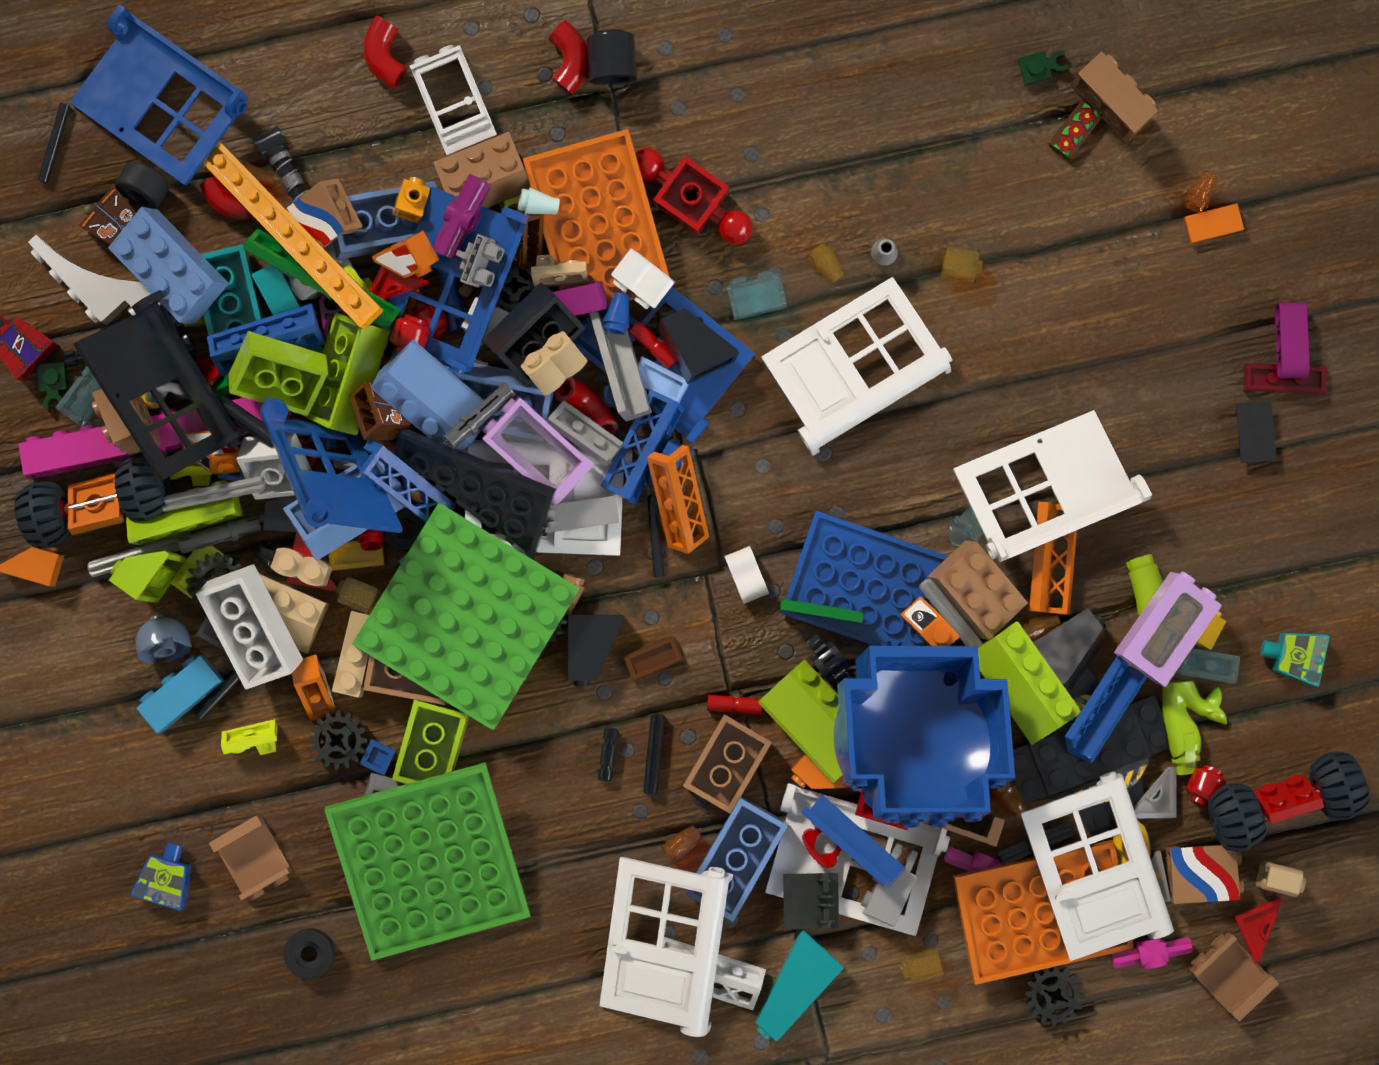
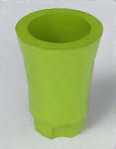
(1144, 580)

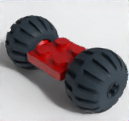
(1335, 788)

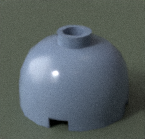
(161, 639)

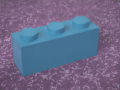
(179, 693)

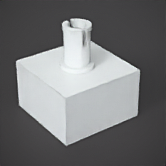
(262, 460)

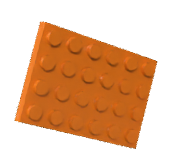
(600, 206)
(1010, 917)

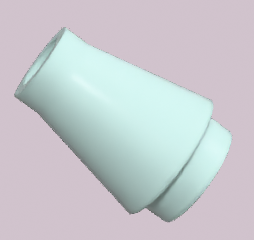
(536, 202)

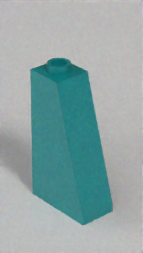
(278, 294)
(799, 982)

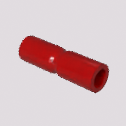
(651, 342)
(730, 704)

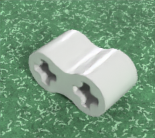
(746, 575)

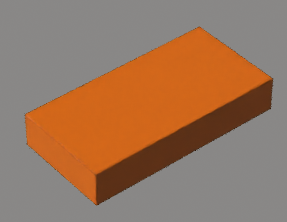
(1213, 223)

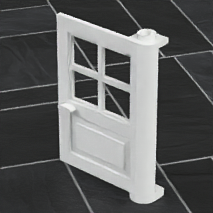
(824, 381)
(1078, 469)
(588, 540)
(795, 859)
(1109, 903)
(658, 979)

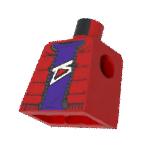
(23, 347)

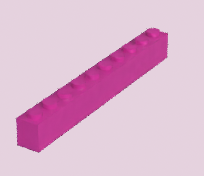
(90, 447)

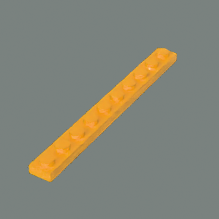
(293, 236)

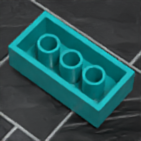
(240, 299)

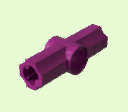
(461, 216)

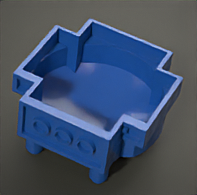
(923, 734)

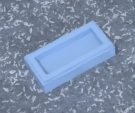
(662, 380)

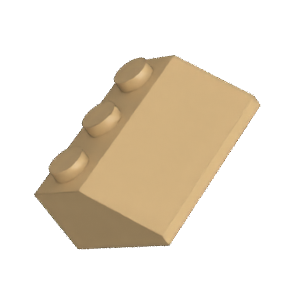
(298, 611)

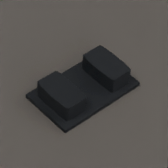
(1256, 431)

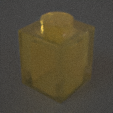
(961, 264)
(357, 595)
(922, 965)

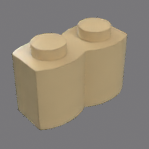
(553, 363)
(296, 565)
(1280, 879)

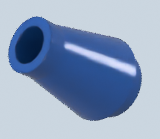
(617, 316)

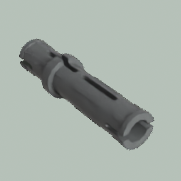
(470, 423)
(219, 534)

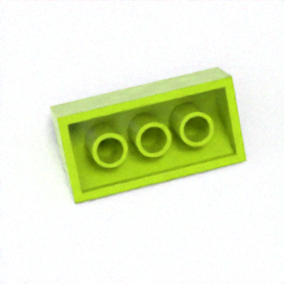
(351, 360)
(184, 520)
(147, 575)
(1035, 693)
(807, 713)

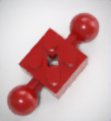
(733, 226)

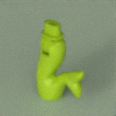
(1181, 730)

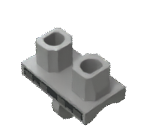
(476, 260)

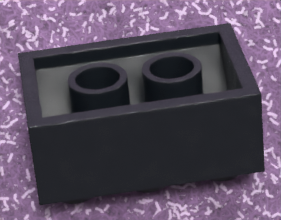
(530, 327)

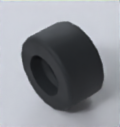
(142, 185)

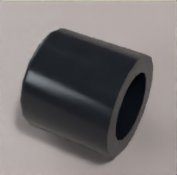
(611, 57)

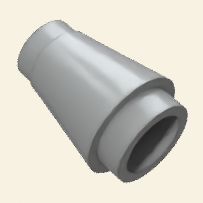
(881, 257)

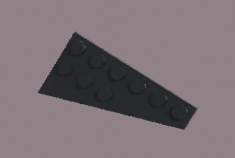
(487, 491)

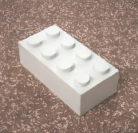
(249, 627)

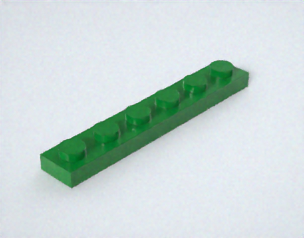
(270, 250)

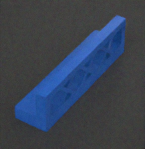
(285, 327)
(655, 443)
(411, 481)
(1103, 710)
(854, 841)

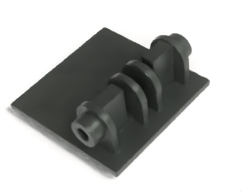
(811, 901)

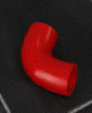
(378, 55)
(574, 55)
(223, 200)
(587, 402)

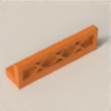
(672, 502)
(1044, 564)

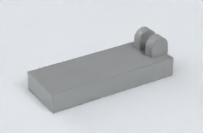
(585, 433)
(582, 514)

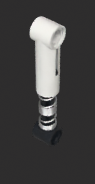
(275, 149)

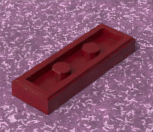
(1265, 379)

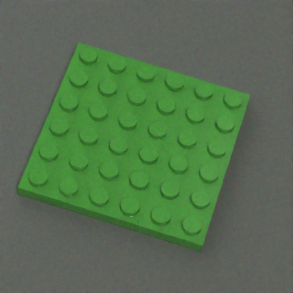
(466, 616)
(427, 861)

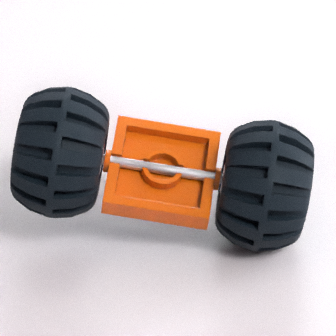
(52, 516)

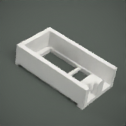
(467, 132)

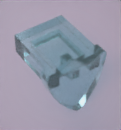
(965, 528)

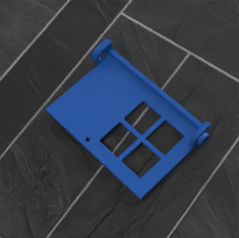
(134, 77)
(503, 227)
(700, 394)
(328, 496)

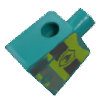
(1298, 656)

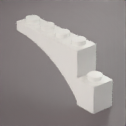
(101, 294)

